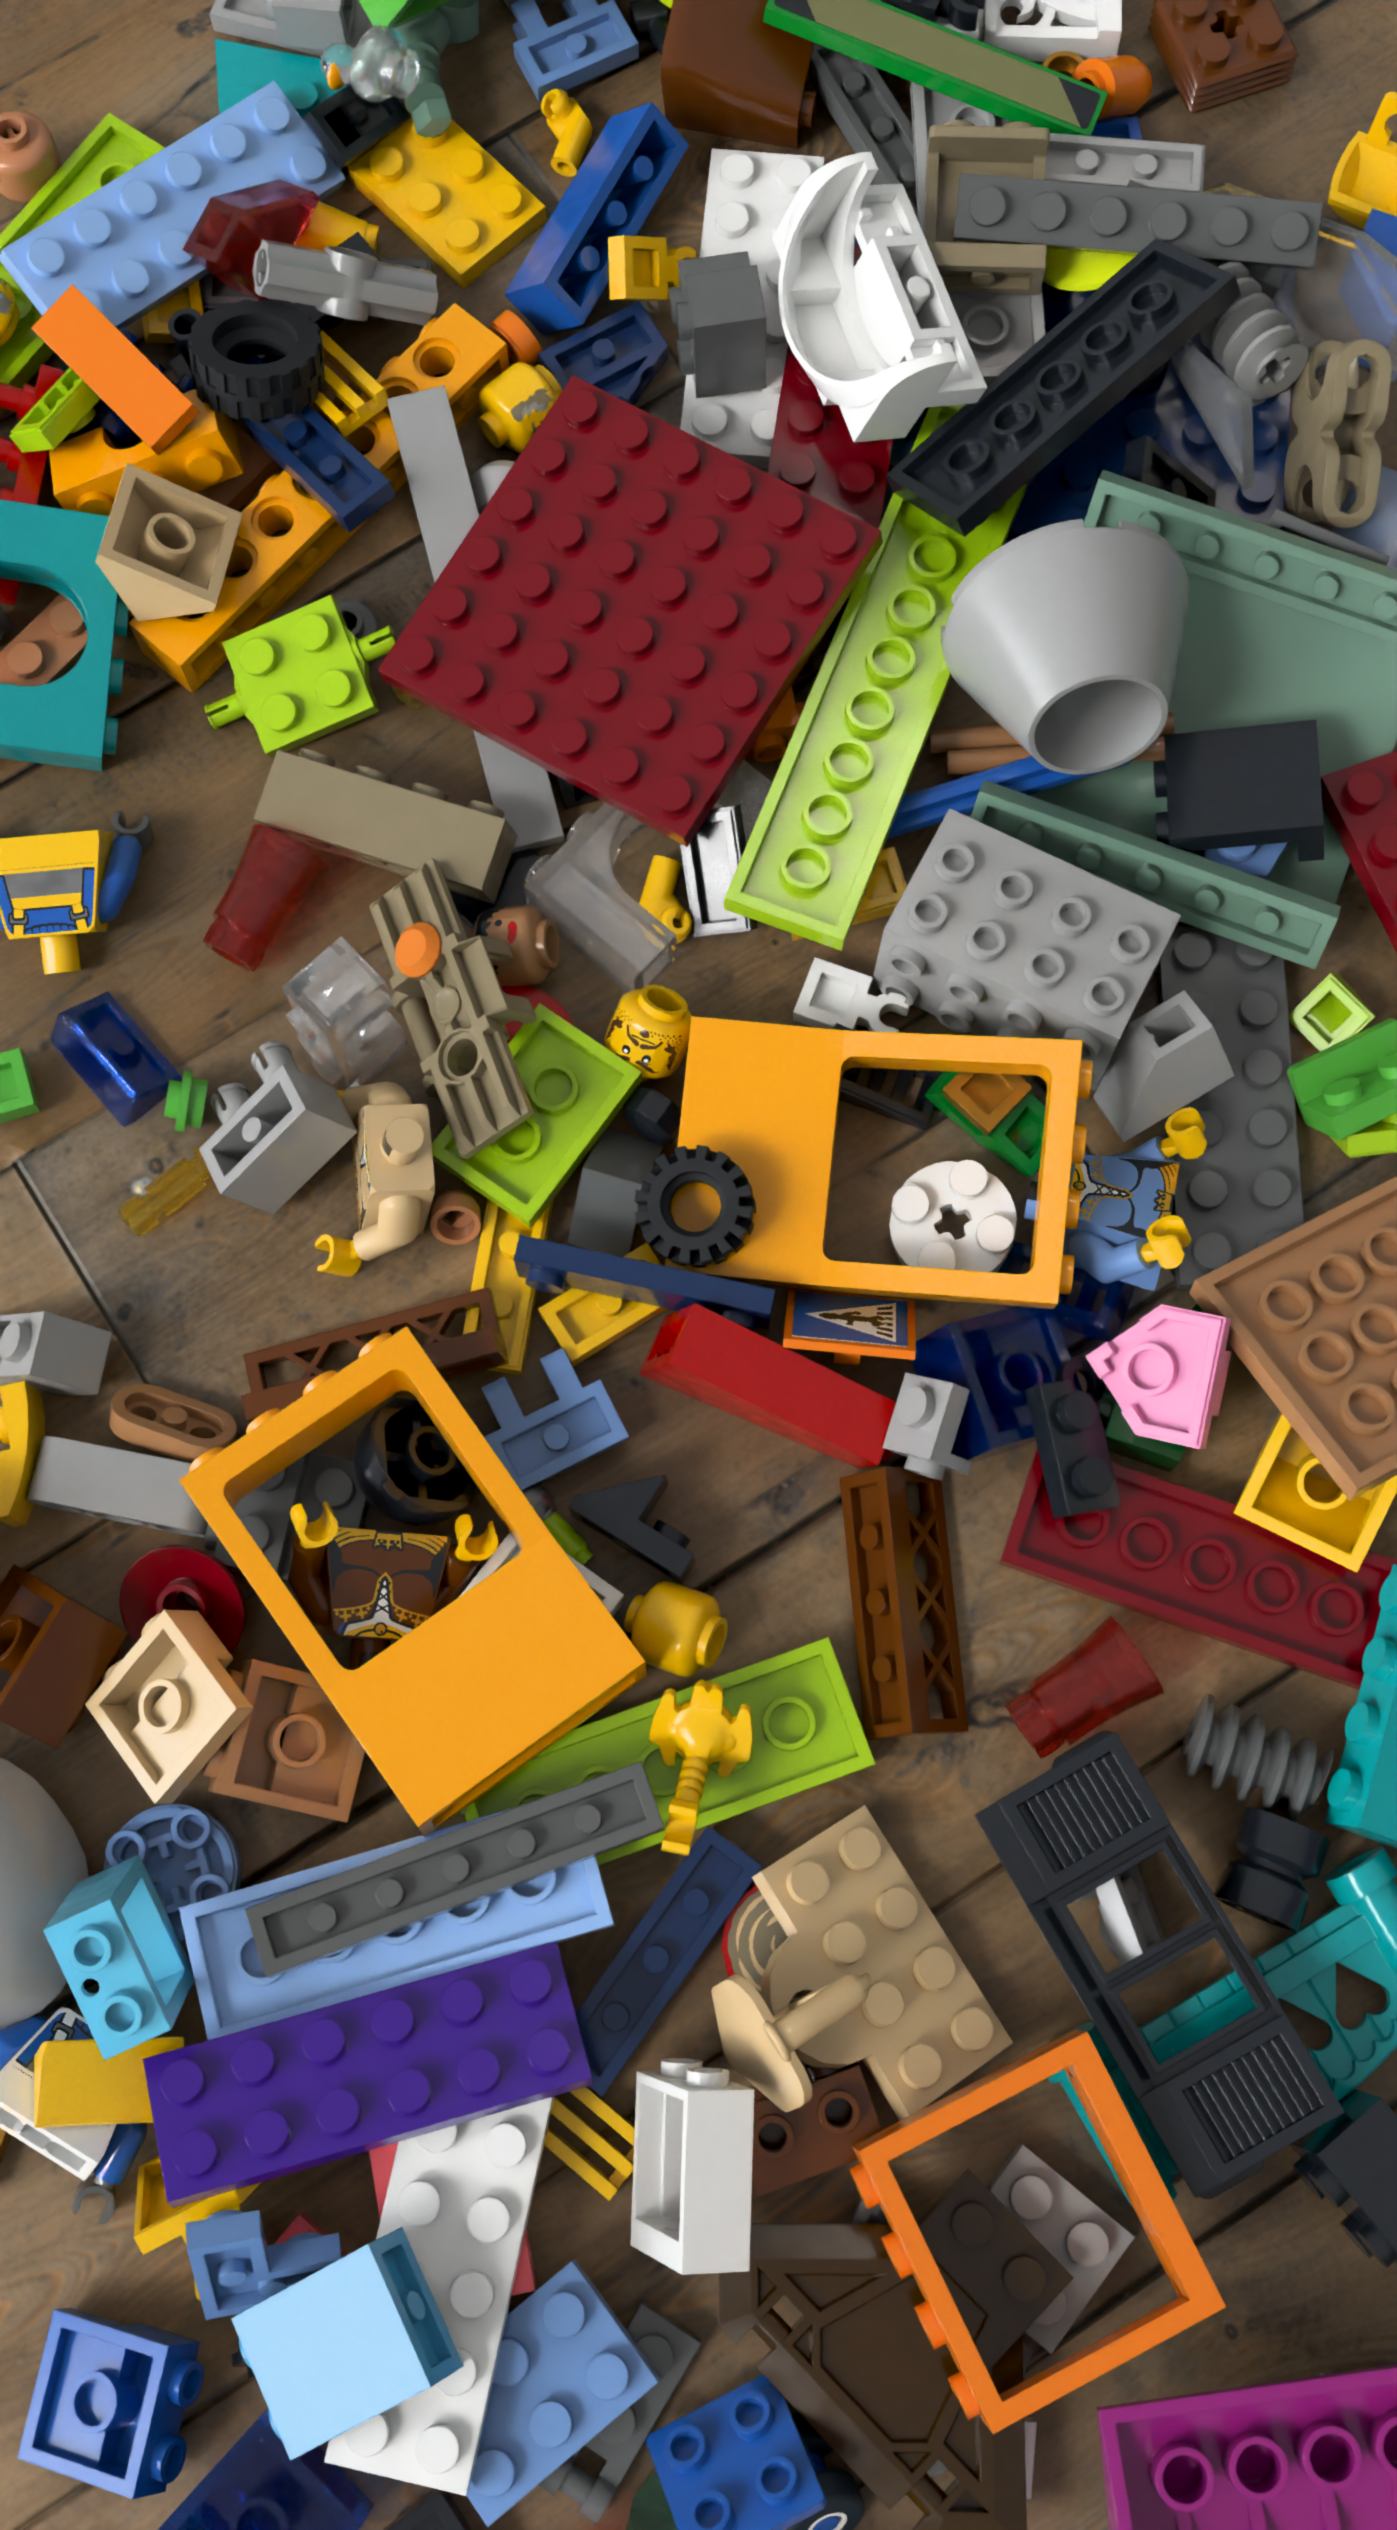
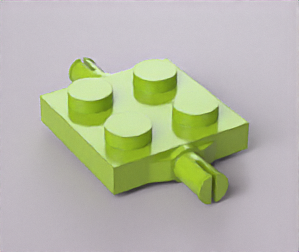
(301, 676)

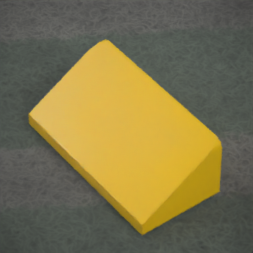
(83, 2090)

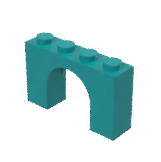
(66, 718)
(1365, 1785)

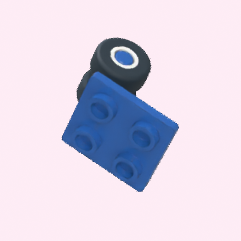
(751, 2467)

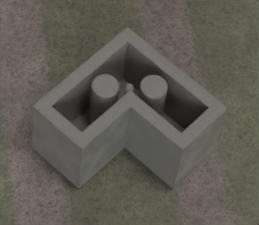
(720, 324)

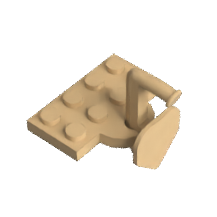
(870, 1977)

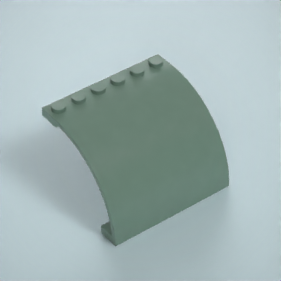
(1267, 639)

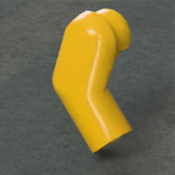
(571, 129)
(659, 897)

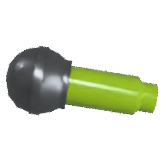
(563, 1533)

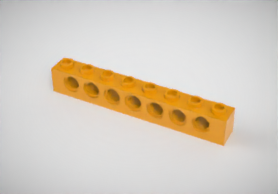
(280, 565)

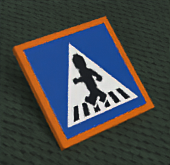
(850, 1325)

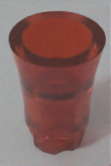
(262, 896)
(1084, 1690)

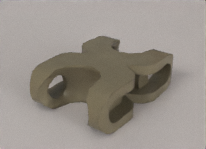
(1337, 432)

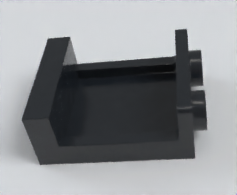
(1242, 788)

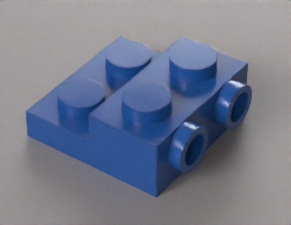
(111, 2403)

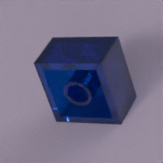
(264, 2490)

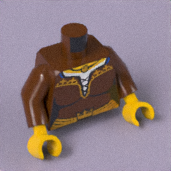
(376, 1580)

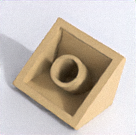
(166, 547)

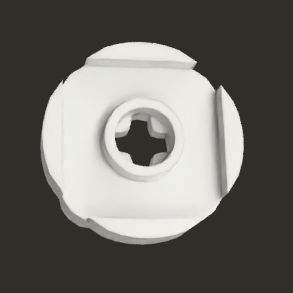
(967, 1191)

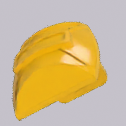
(1367, 171)

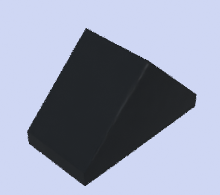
(352, 126)

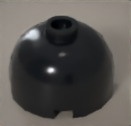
(409, 1466)

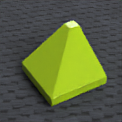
(1331, 1013)

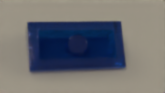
(113, 1057)

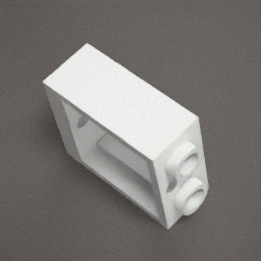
(692, 2168)

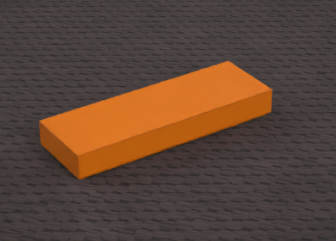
(115, 369)

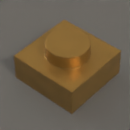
(986, 1097)

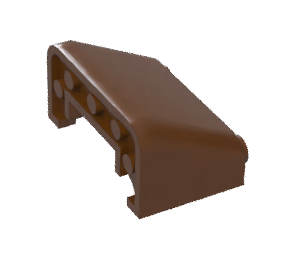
(735, 73)

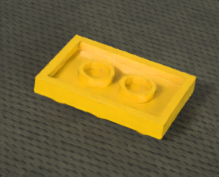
(448, 198)

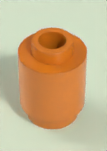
(1123, 78)

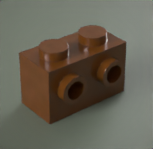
(814, 2136)

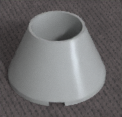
(1073, 640)

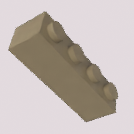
(386, 824)

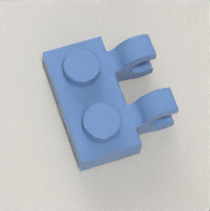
(574, 50)
(557, 1435)

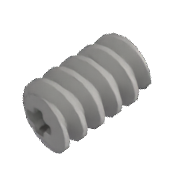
(1255, 341)

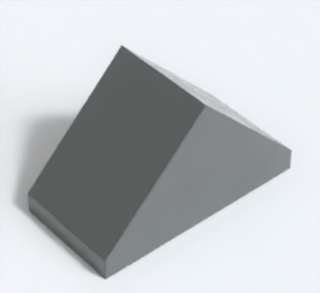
(606, 1193)

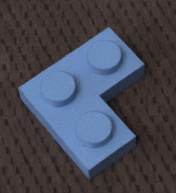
(239, 2269)

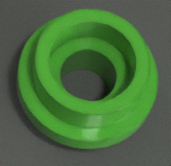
(186, 1101)

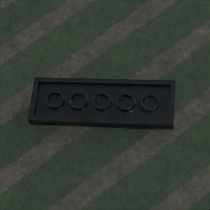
(1063, 385)

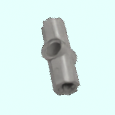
(344, 283)

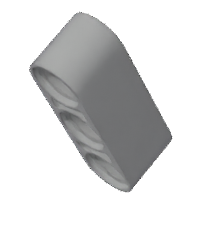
(114, 1486)

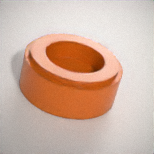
(520, 341)

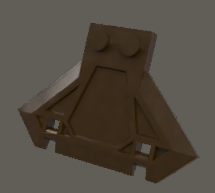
(866, 2366)

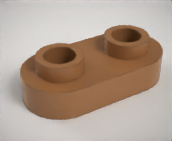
(169, 1422)

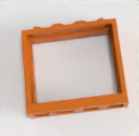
(1140, 2179)

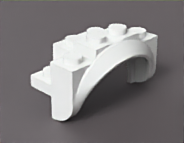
(877, 331)

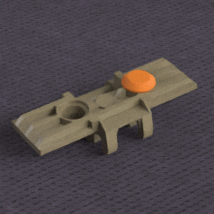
(456, 979)

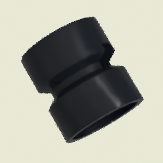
(1273, 1864)

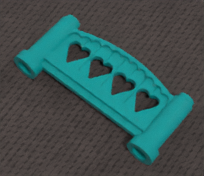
(1299, 1971)

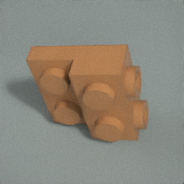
(289, 1747)

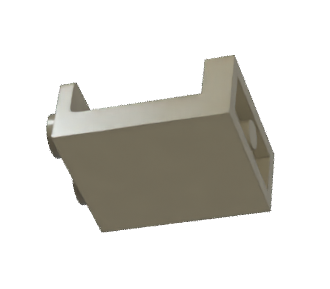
(1005, 151)

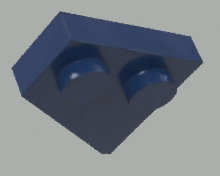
(613, 354)

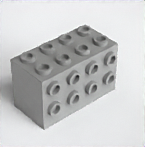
(1020, 943)

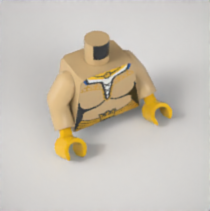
(390, 1175)

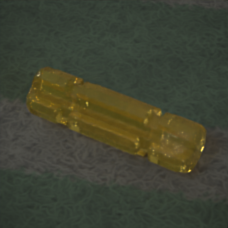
(166, 1193)

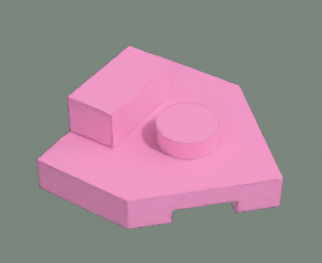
(1168, 1373)

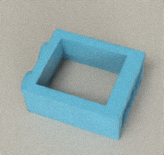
(124, 1940)

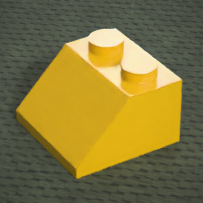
(1302, 1502)

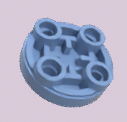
(185, 1855)

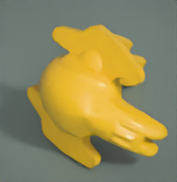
(702, 1734)

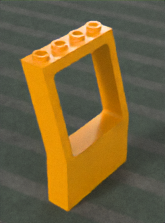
(773, 1108)
(486, 1674)

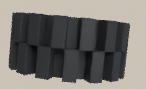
(689, 1167)

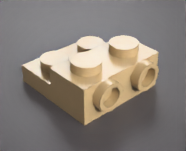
(170, 1702)

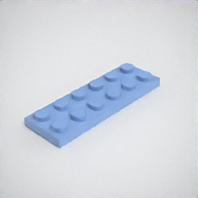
(130, 234)
(240, 1997)

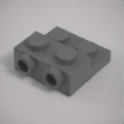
(268, 1507)

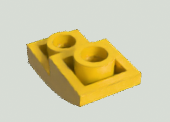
(23, 1429)

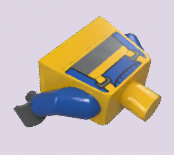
(68, 886)

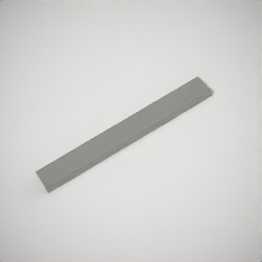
(445, 516)

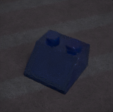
(996, 1361)

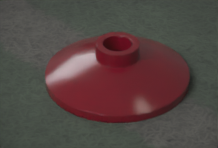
(163, 1576)

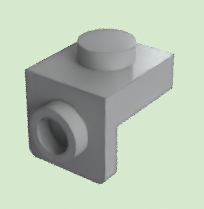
(927, 1425)

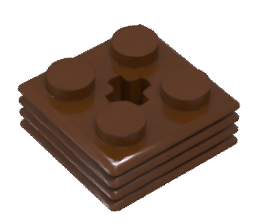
(1222, 48)

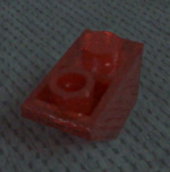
(239, 220)

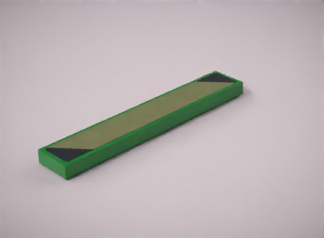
(943, 61)

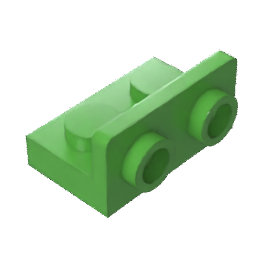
(1349, 1082)

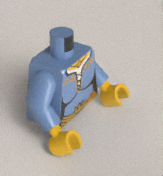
(1127, 1206)

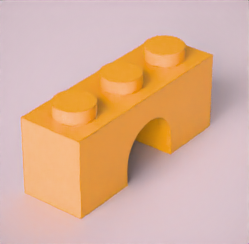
(90, 467)

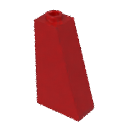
(769, 1386)

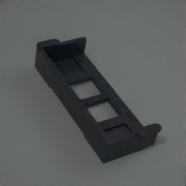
(1232, 2092)

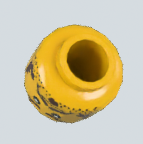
(650, 1030)

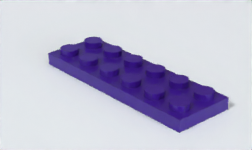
(364, 2073)

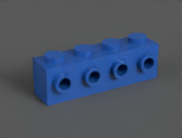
(605, 200)

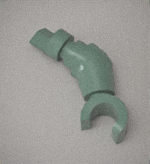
(429, 38)

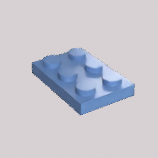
(555, 2386)

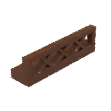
(450, 1356)
(892, 1602)

